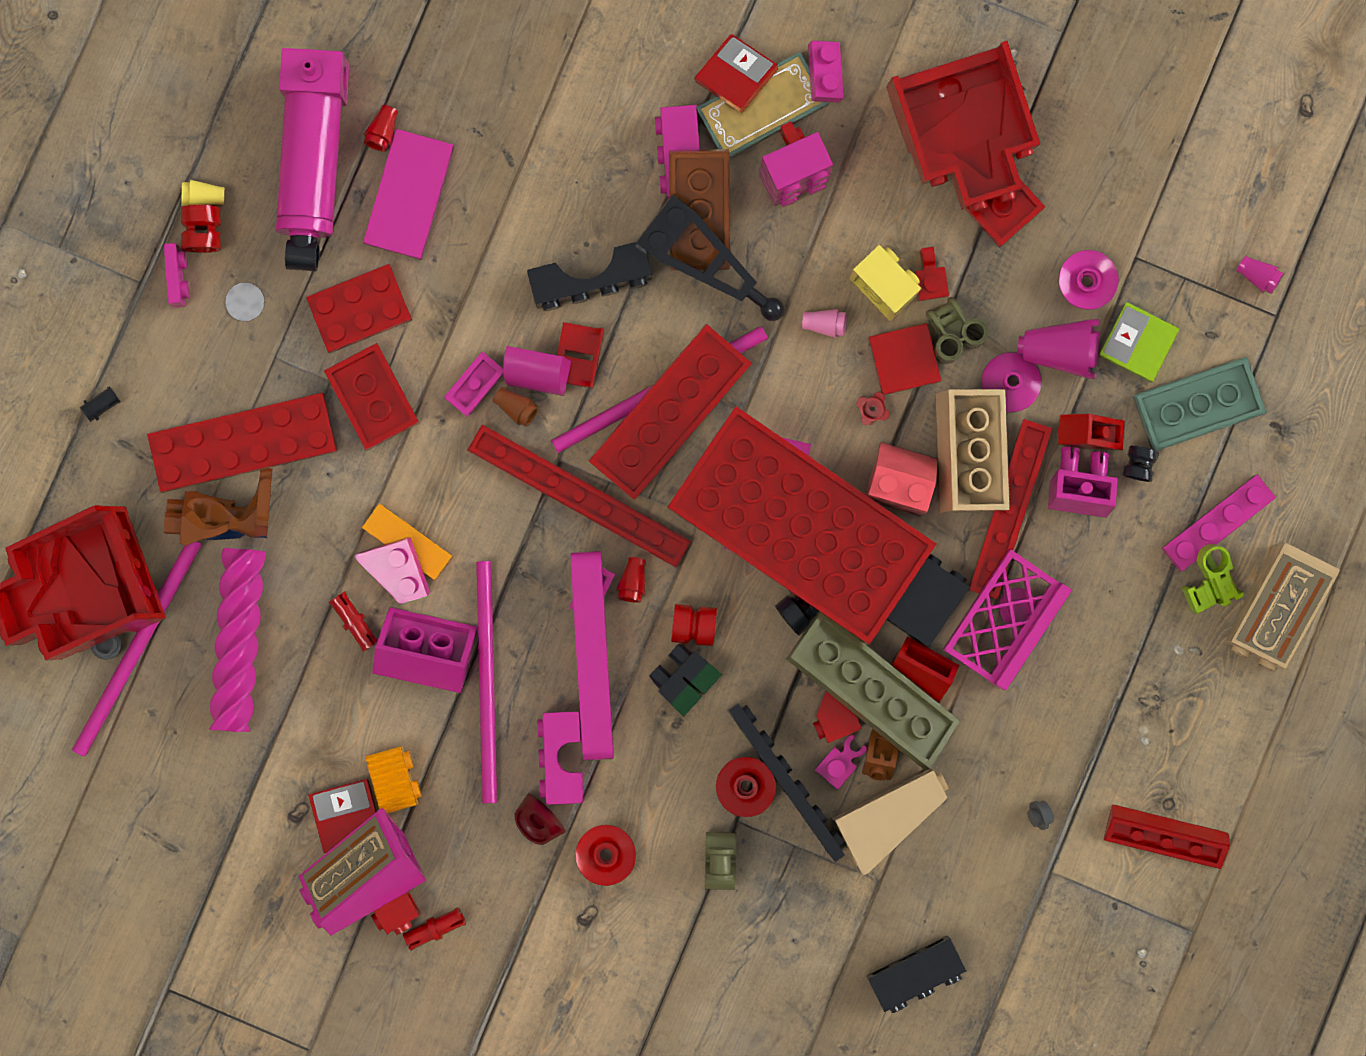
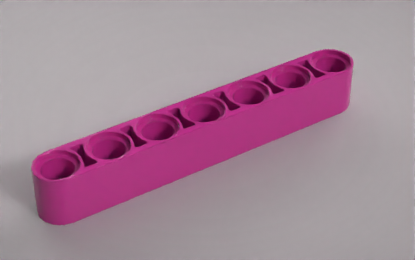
(592, 655)

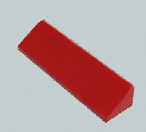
(1167, 836)

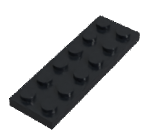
(795, 790)

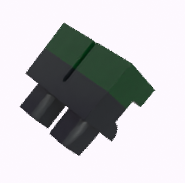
(691, 667)

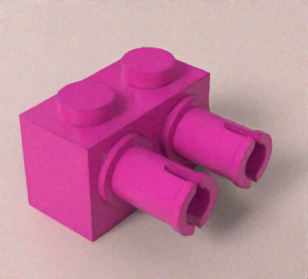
(1083, 492)

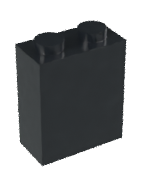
(928, 601)

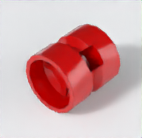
(200, 218)
(694, 625)

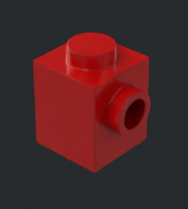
(396, 914)

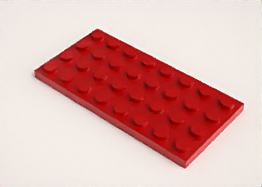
(801, 525)

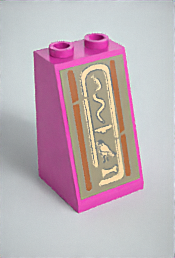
(360, 874)

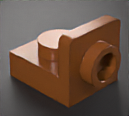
(880, 758)

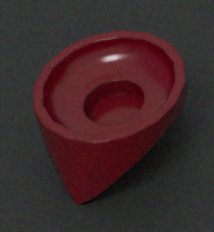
(537, 821)

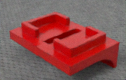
(584, 341)

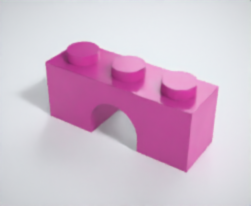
(559, 785)

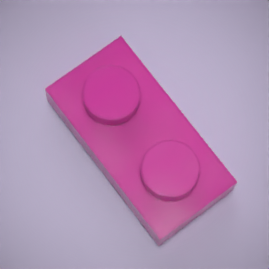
(825, 71)
(176, 286)
(474, 384)

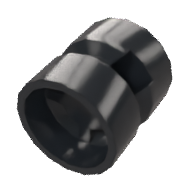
(794, 614)

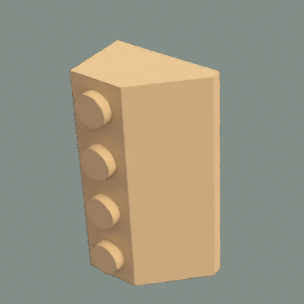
(972, 450)

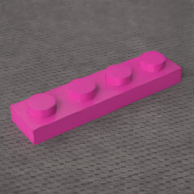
(1219, 522)

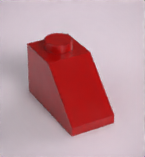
(1090, 431)
(834, 719)

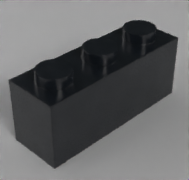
(916, 975)

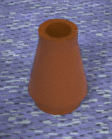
(517, 407)

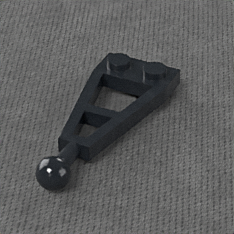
(666, 229)

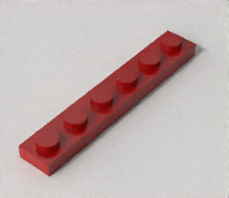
(1006, 524)

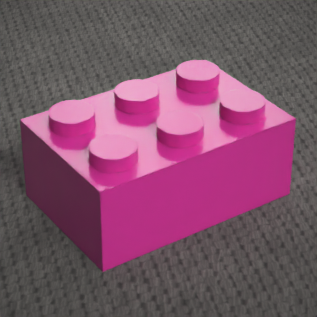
(796, 170)

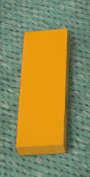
(390, 528)

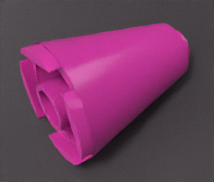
(1063, 347)

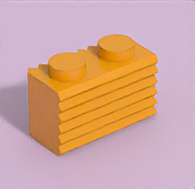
(393, 779)

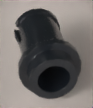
(100, 404)

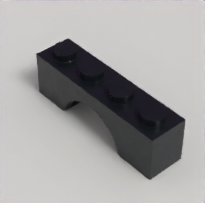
(553, 286)

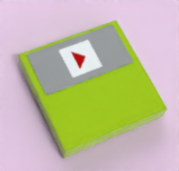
(1139, 342)

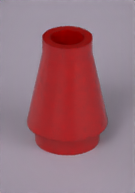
(381, 129)
(632, 583)

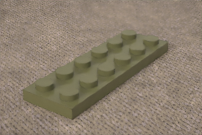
(873, 690)

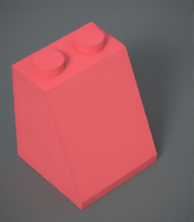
(902, 479)

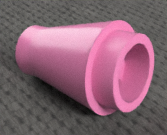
(826, 322)

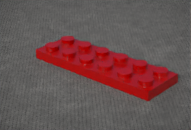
(670, 411)
(242, 442)

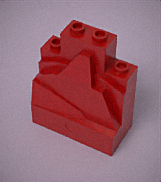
(967, 125)
(78, 584)

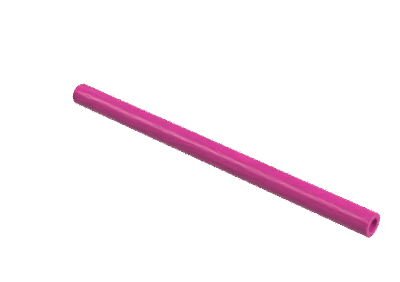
(623, 408)
(134, 652)
(486, 682)

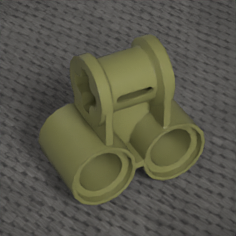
(953, 330)
(720, 861)

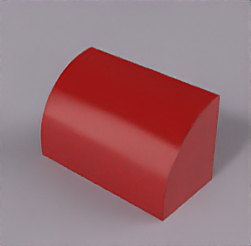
(925, 668)

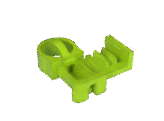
(1216, 587)

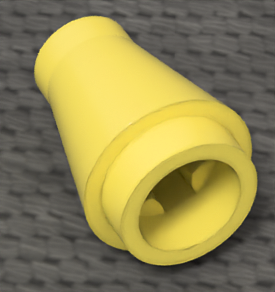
(201, 194)

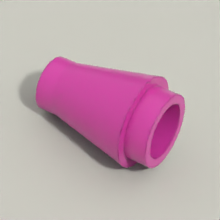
(1260, 274)

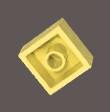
(885, 282)

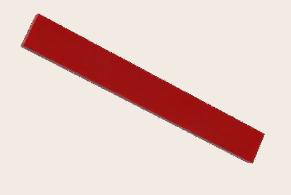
(579, 496)

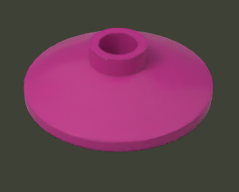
(1096, 267)
(1027, 374)

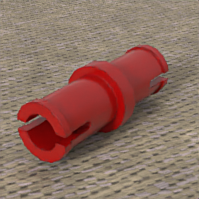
(353, 621)
(434, 928)

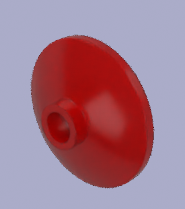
(734, 797)
(605, 871)

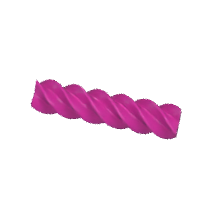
(236, 642)

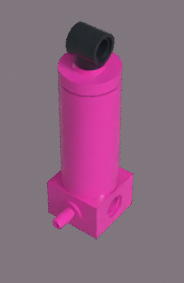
(313, 94)

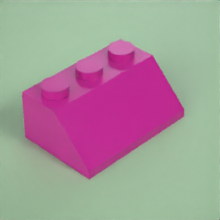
(424, 650)

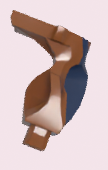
(217, 518)

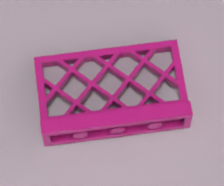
(1030, 631)

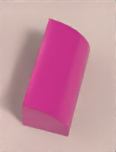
(536, 370)

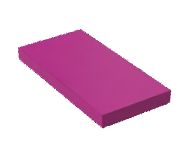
(408, 194)

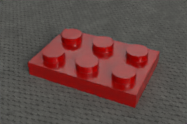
(359, 308)
(371, 396)

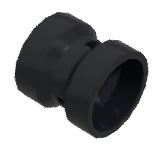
(1141, 457)

